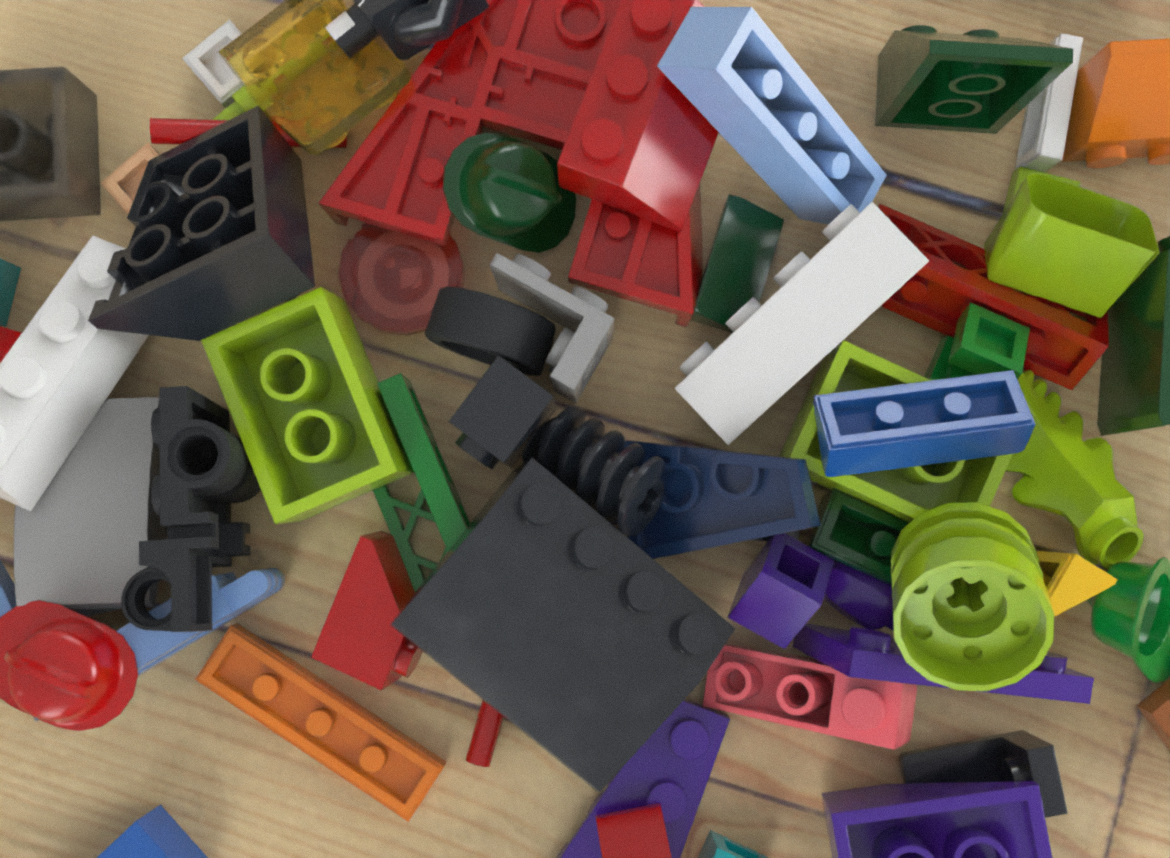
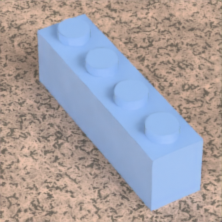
(770, 112)

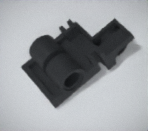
(198, 480)

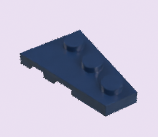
(724, 499)

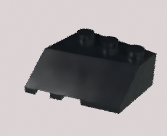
(212, 235)

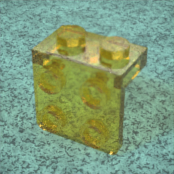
(307, 79)

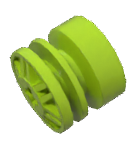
(969, 598)

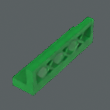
(431, 473)

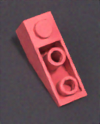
(810, 696)

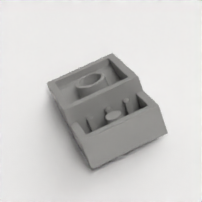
(89, 521)

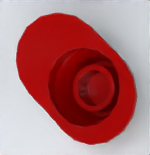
(64, 666)

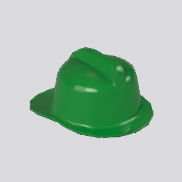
(1136, 615)

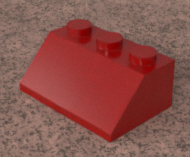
(635, 131)

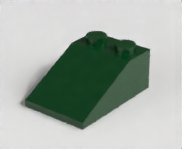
(960, 79)

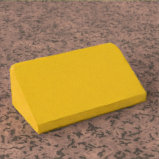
(1071, 579)

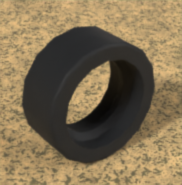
(489, 327)

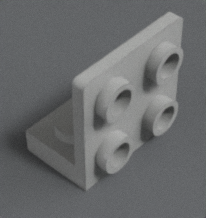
(582, 313)

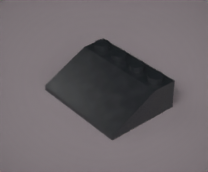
(563, 625)

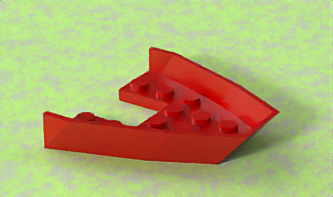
(523, 75)

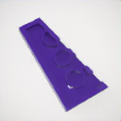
(877, 657)
(666, 770)

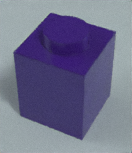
(781, 589)

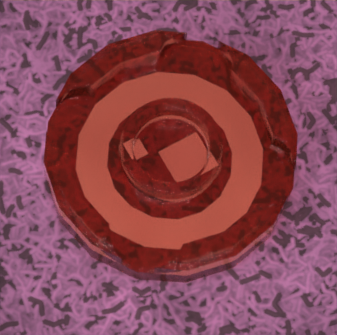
(397, 277)

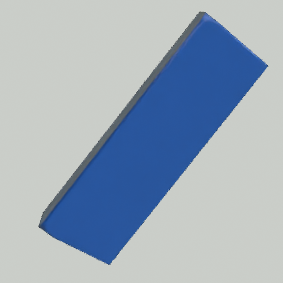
(922, 423)

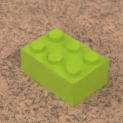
(307, 406)
(896, 491)

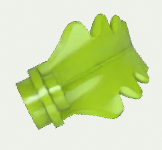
(1074, 480)

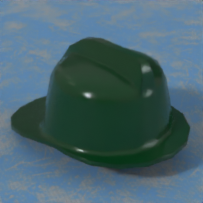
(508, 192)

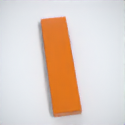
(321, 721)

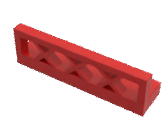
(936, 296)

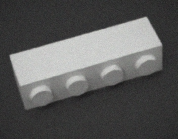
(801, 322)
(59, 377)

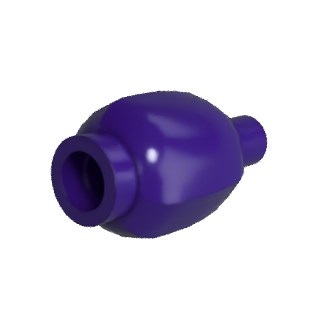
(860, 597)

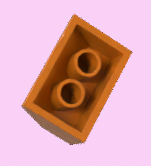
(1122, 105)

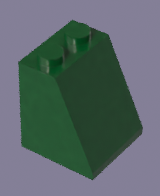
(1137, 362)

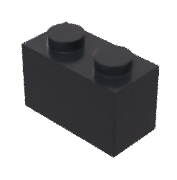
(501, 415)

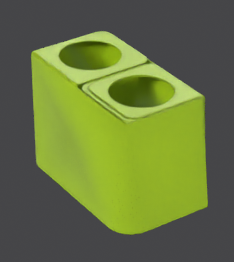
(1069, 245)

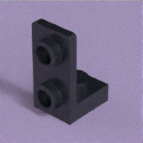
(991, 759)

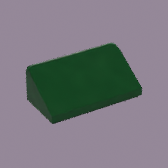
(736, 261)
(856, 534)

